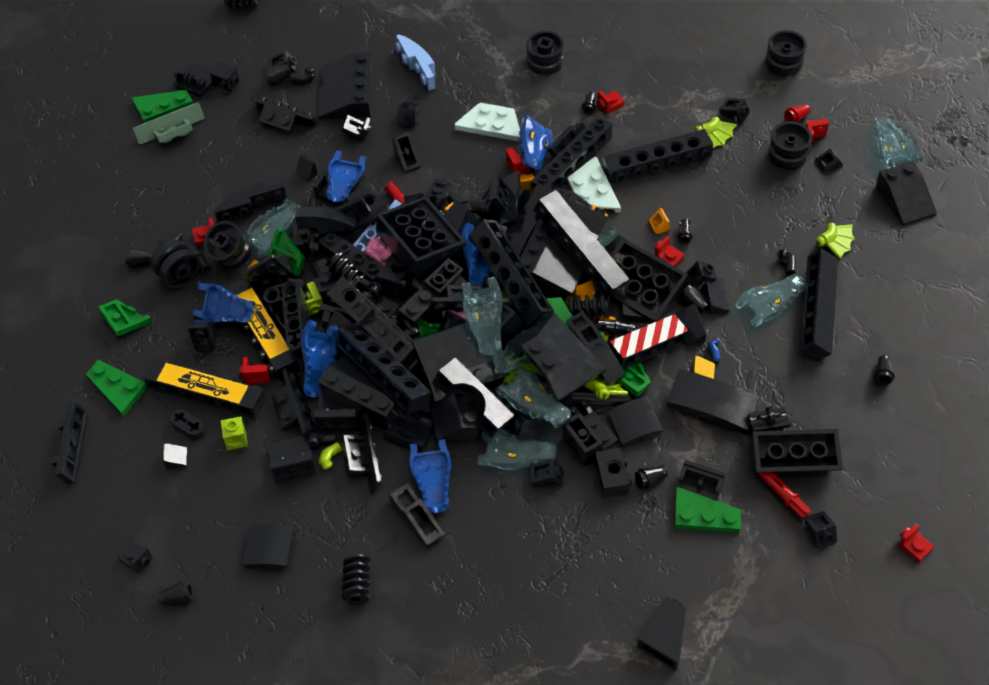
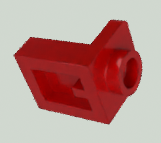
(610, 101)
(817, 127)
(515, 162)
(200, 233)
(668, 253)
(254, 374)
(915, 544)

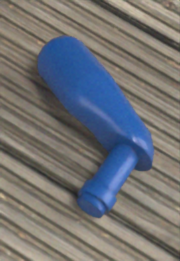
(714, 350)

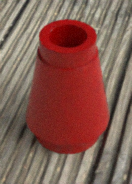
(796, 113)

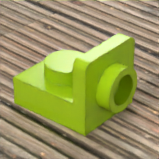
(314, 299)

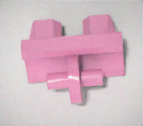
(378, 251)

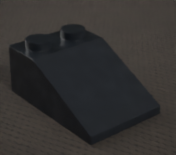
(906, 192)

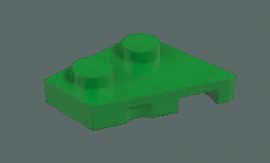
(122, 317)

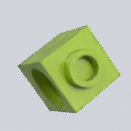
(234, 433)

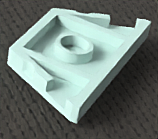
(490, 121)
(593, 186)

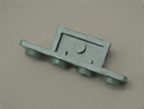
(170, 125)

